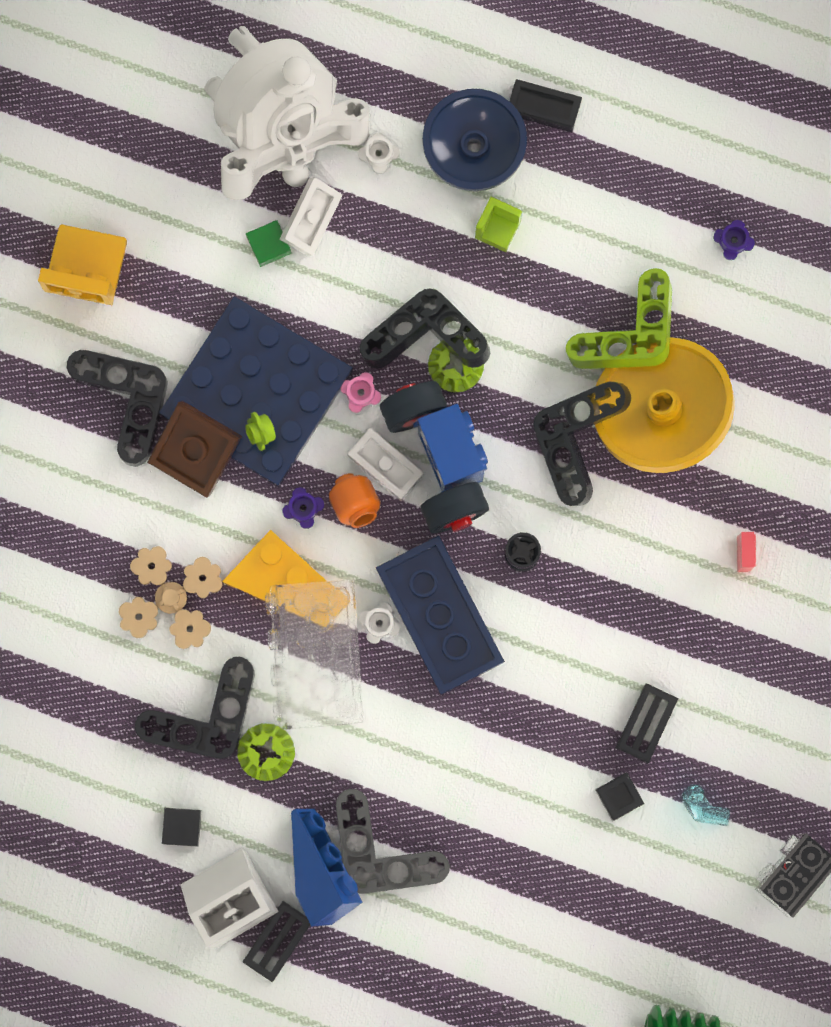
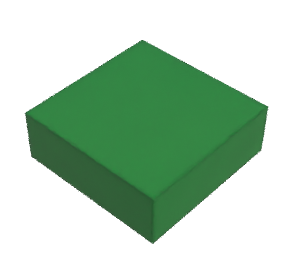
(267, 244)

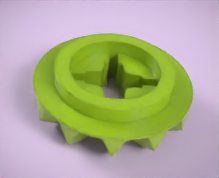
(451, 379)
(271, 768)

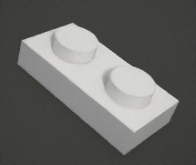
(311, 216)
(385, 464)

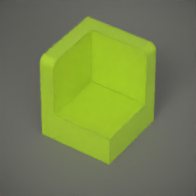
(498, 224)

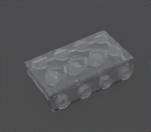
(315, 654)

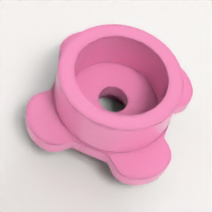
(365, 383)

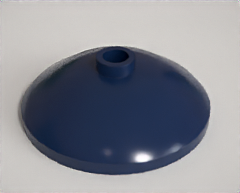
(474, 118)

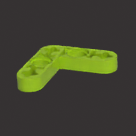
(643, 335)

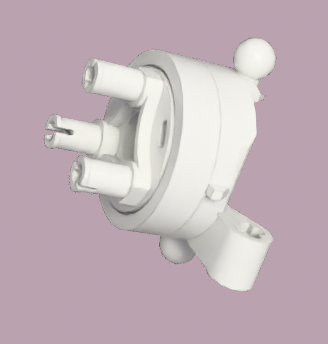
(279, 112)

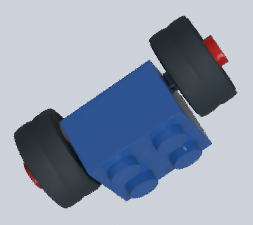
(450, 450)

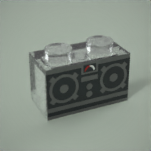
(795, 874)

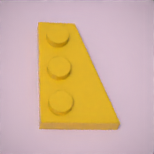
(270, 564)

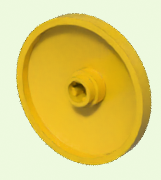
(674, 412)

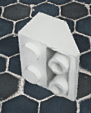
(227, 899)

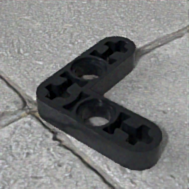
(430, 320)
(138, 397)
(564, 436)
(205, 731)

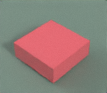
(746, 551)

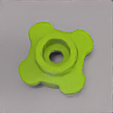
(260, 430)

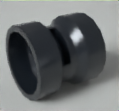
(524, 547)

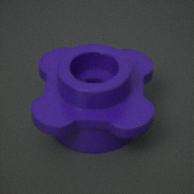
(737, 230)
(306, 517)

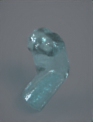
(701, 810)

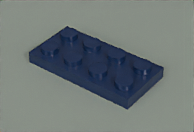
(439, 615)

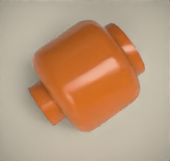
(354, 500)

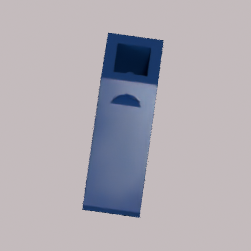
(320, 877)

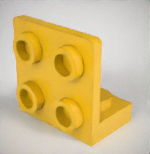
(84, 265)

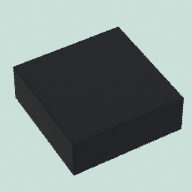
(619, 796)
(181, 827)

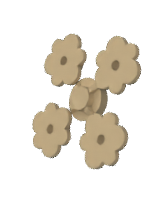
(170, 597)

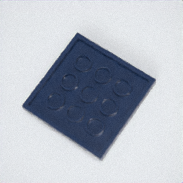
(263, 369)

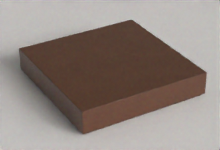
(194, 449)

